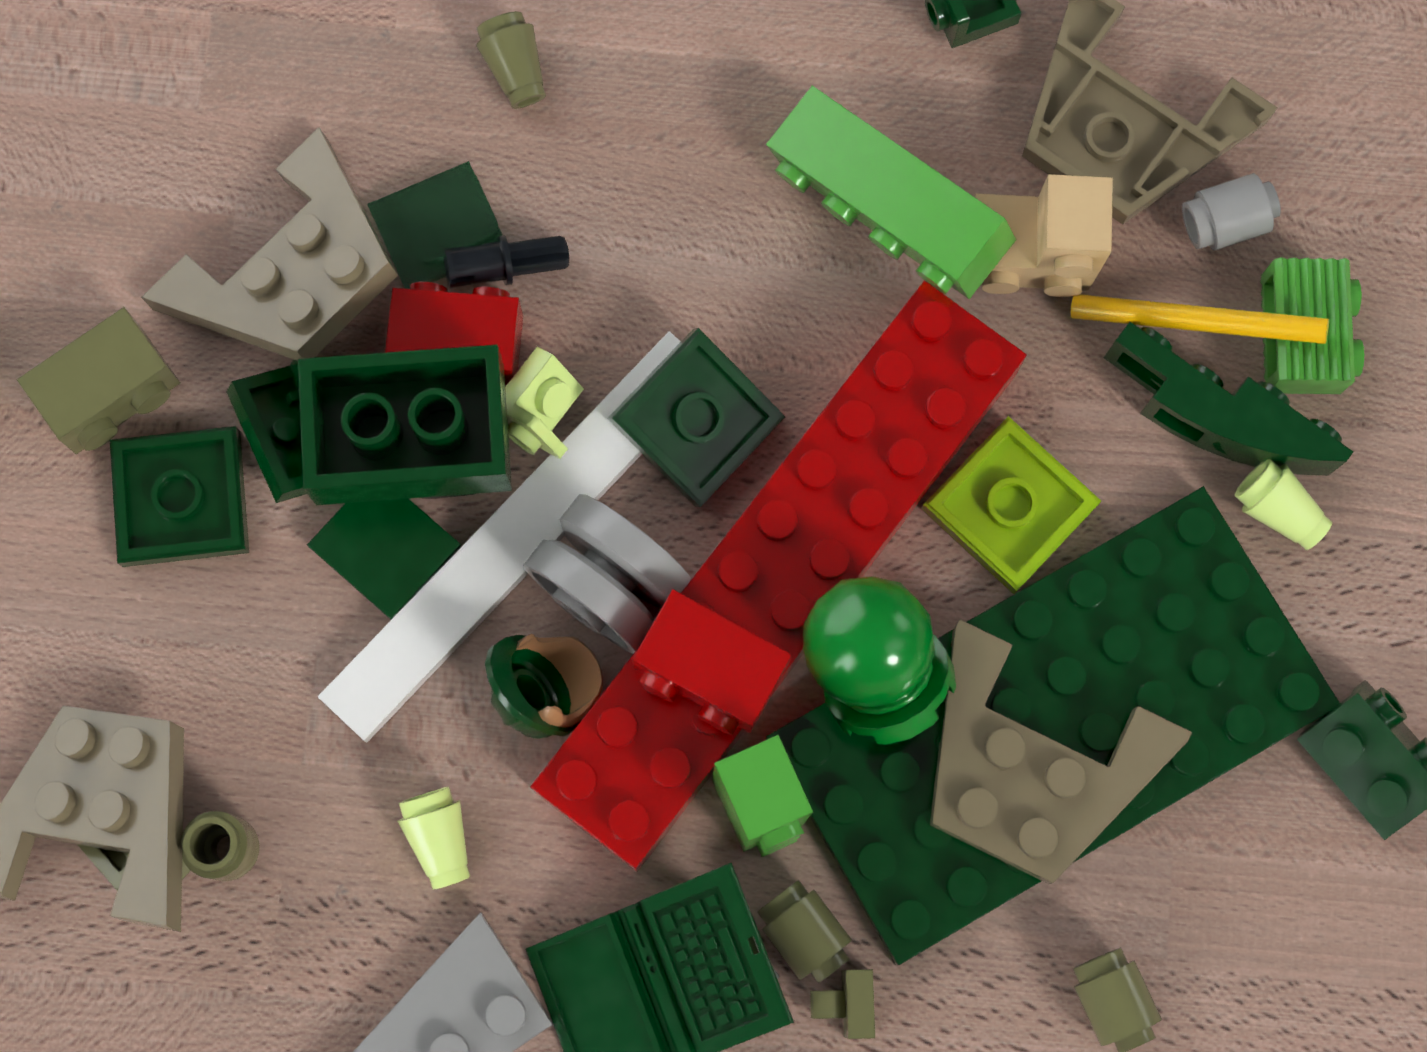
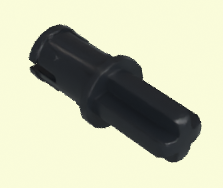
(504, 260)

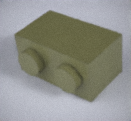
(99, 382)

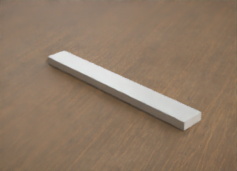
(485, 566)

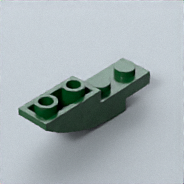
(1239, 426)

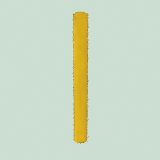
(1200, 318)

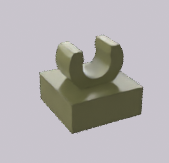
(851, 1003)

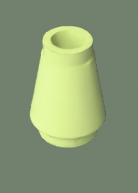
(1283, 504)
(436, 835)

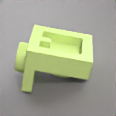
(537, 402)

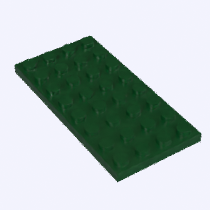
(1144, 621)

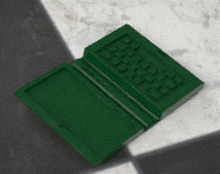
(663, 974)

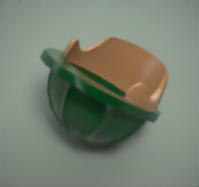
(543, 683)

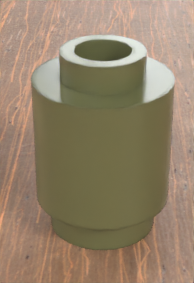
(201, 840)
(805, 932)
(1116, 1000)

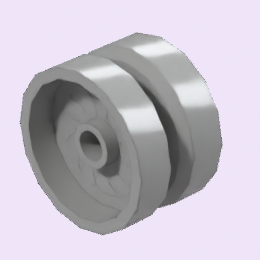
(613, 565)

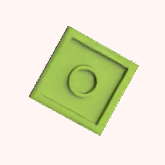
(1011, 505)

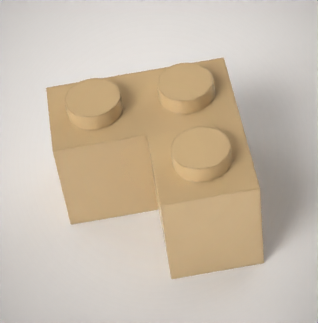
(1058, 236)

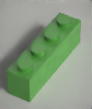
(890, 193)

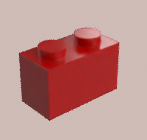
(440, 319)
(709, 663)

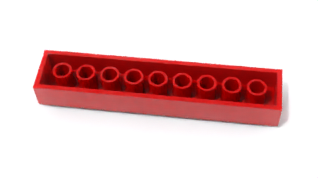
(810, 526)

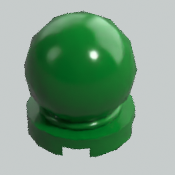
(877, 659)

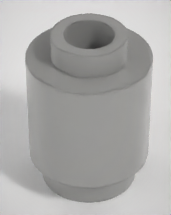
(1231, 212)

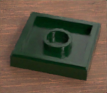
(696, 417)
(179, 496)

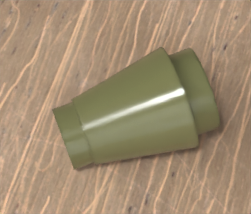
(513, 57)

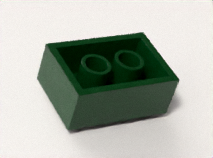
(404, 425)

